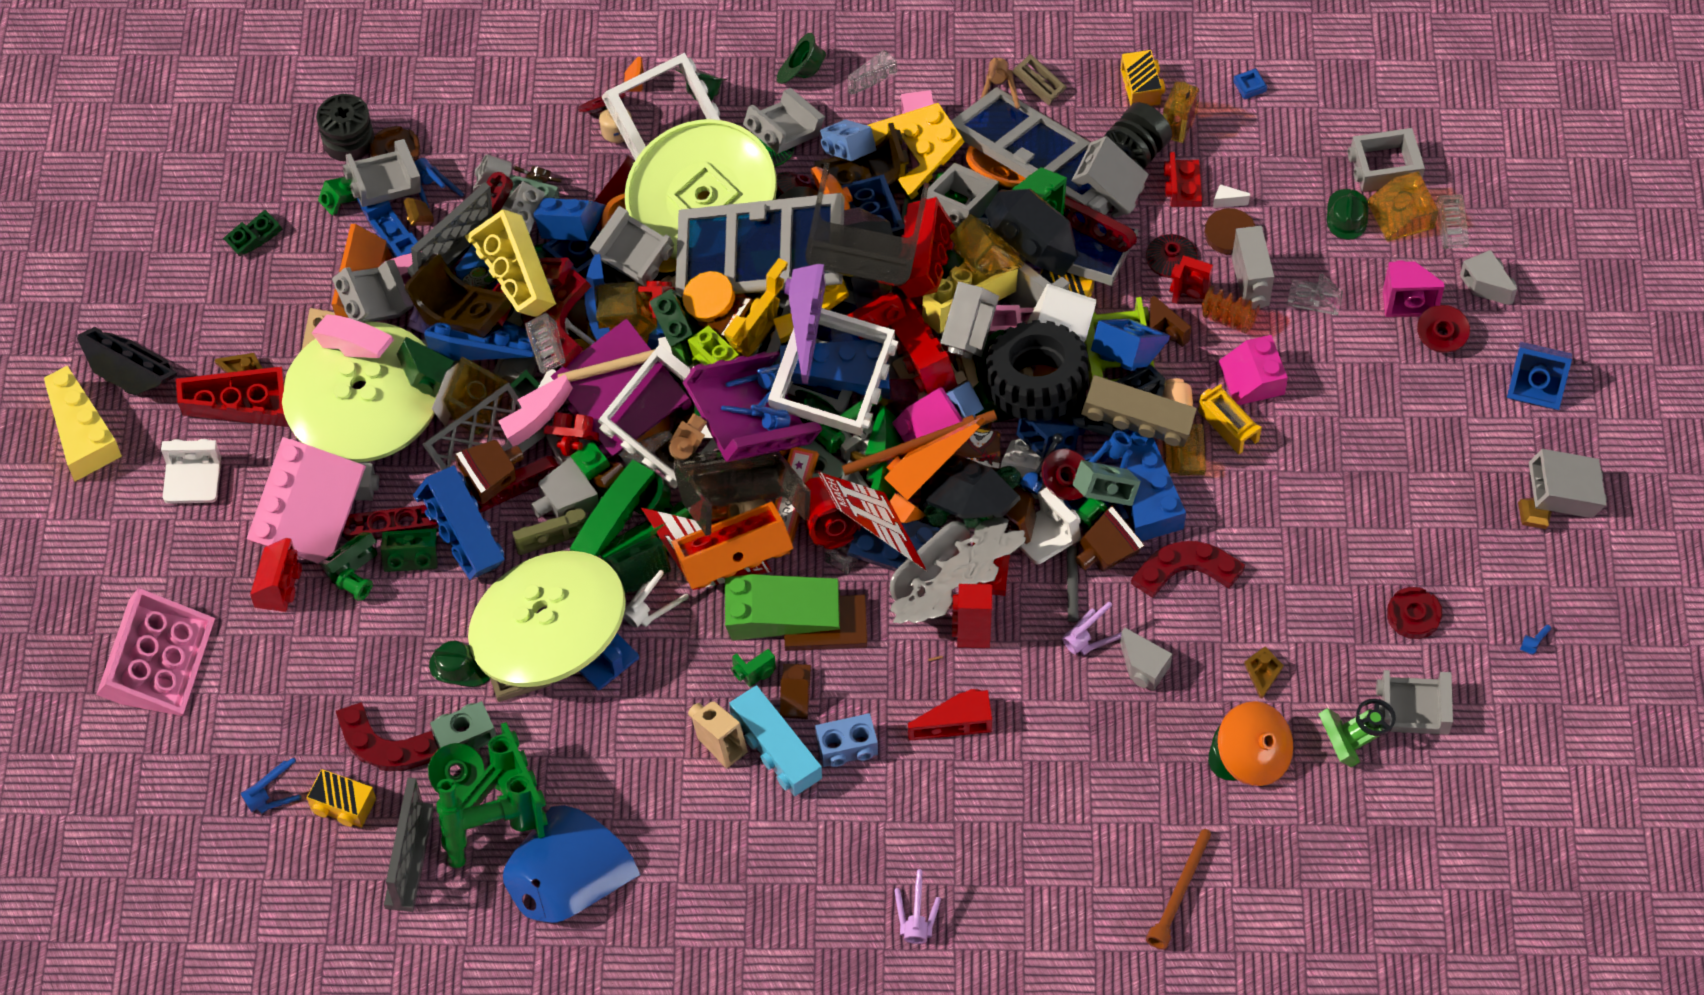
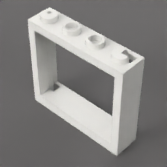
(624, 121)
(849, 325)
(630, 444)

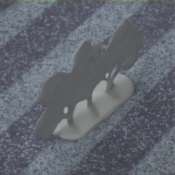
(950, 563)

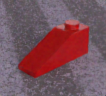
(960, 715)

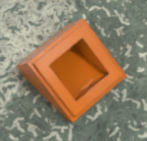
(634, 70)
(905, 510)

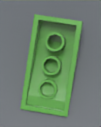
(780, 605)

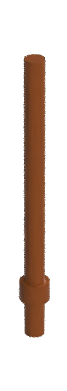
(911, 445)

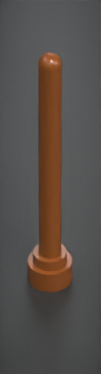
(1159, 935)

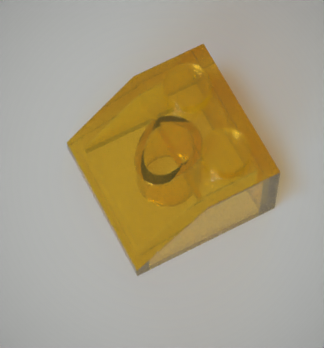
(1403, 207)
(984, 248)
(623, 301)
(470, 387)

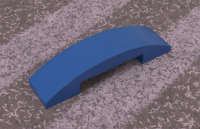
(389, 228)
(595, 278)

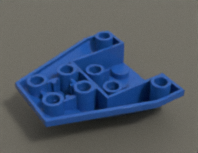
(499, 343)

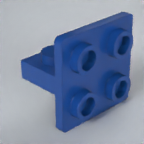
(610, 663)

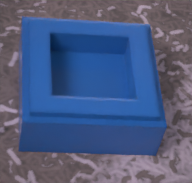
(1250, 83)

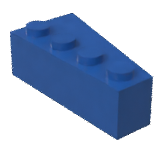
(843, 366)
(1157, 504)
(460, 522)

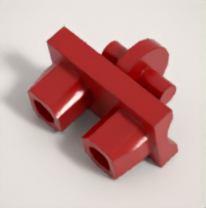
(562, 428)

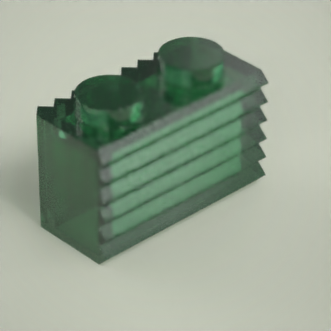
(640, 563)

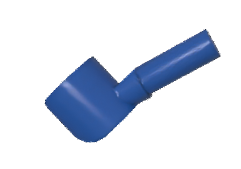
(1531, 644)

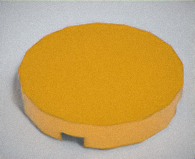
(708, 296)

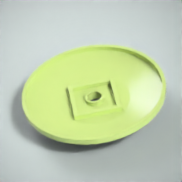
(692, 160)
(351, 421)
(540, 648)

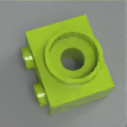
(709, 348)

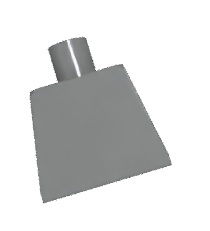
(565, 491)

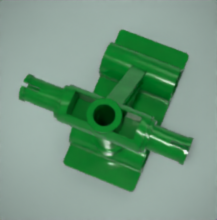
(518, 802)

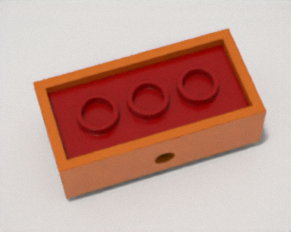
(732, 545)

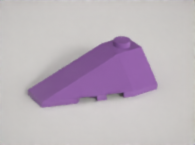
(806, 299)

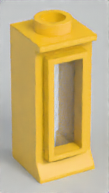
(1228, 418)

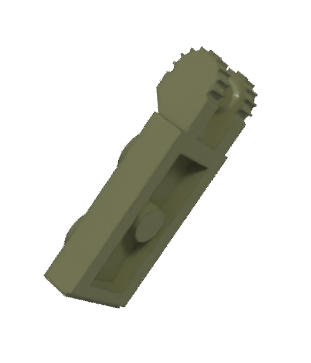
(549, 532)

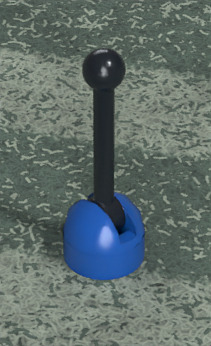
(1033, 481)

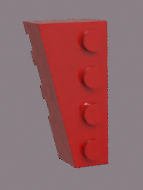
(930, 248)
(922, 352)
(235, 396)

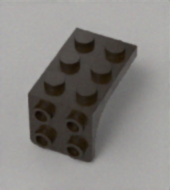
(886, 160)
(449, 300)

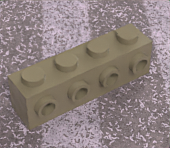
(1138, 411)

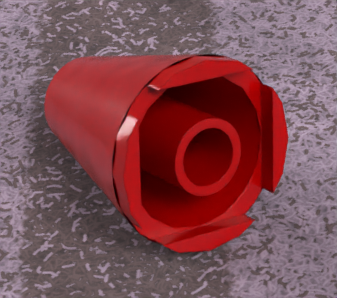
(827, 523)

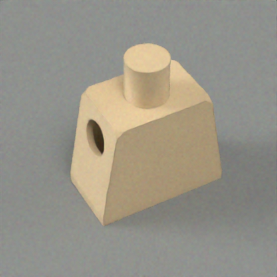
(719, 732)

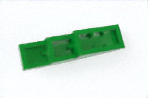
(882, 437)
(612, 509)

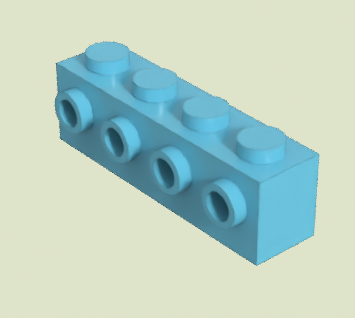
(775, 741)

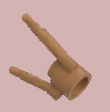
(997, 74)

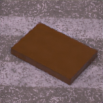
(850, 635)

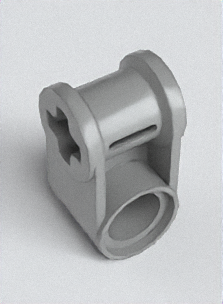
(489, 166)

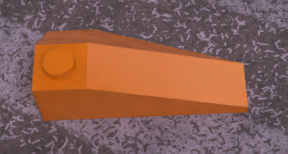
(920, 464)

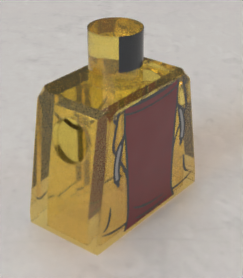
(1182, 102)

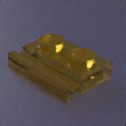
(1191, 457)

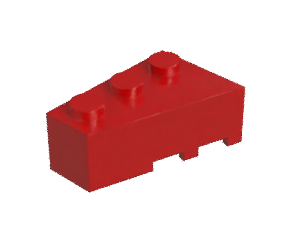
(972, 615)

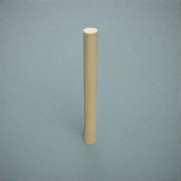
(607, 366)

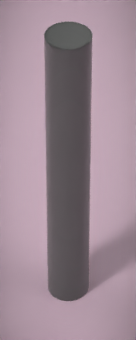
(1072, 585)

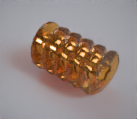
(1229, 311)

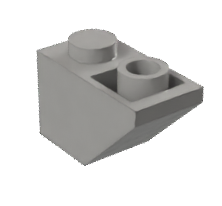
(1488, 279)

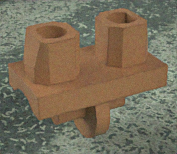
(687, 438)

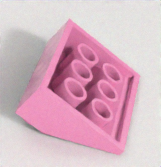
(306, 500)
(155, 654)

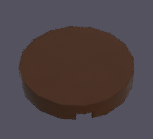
(384, 141)
(1222, 226)

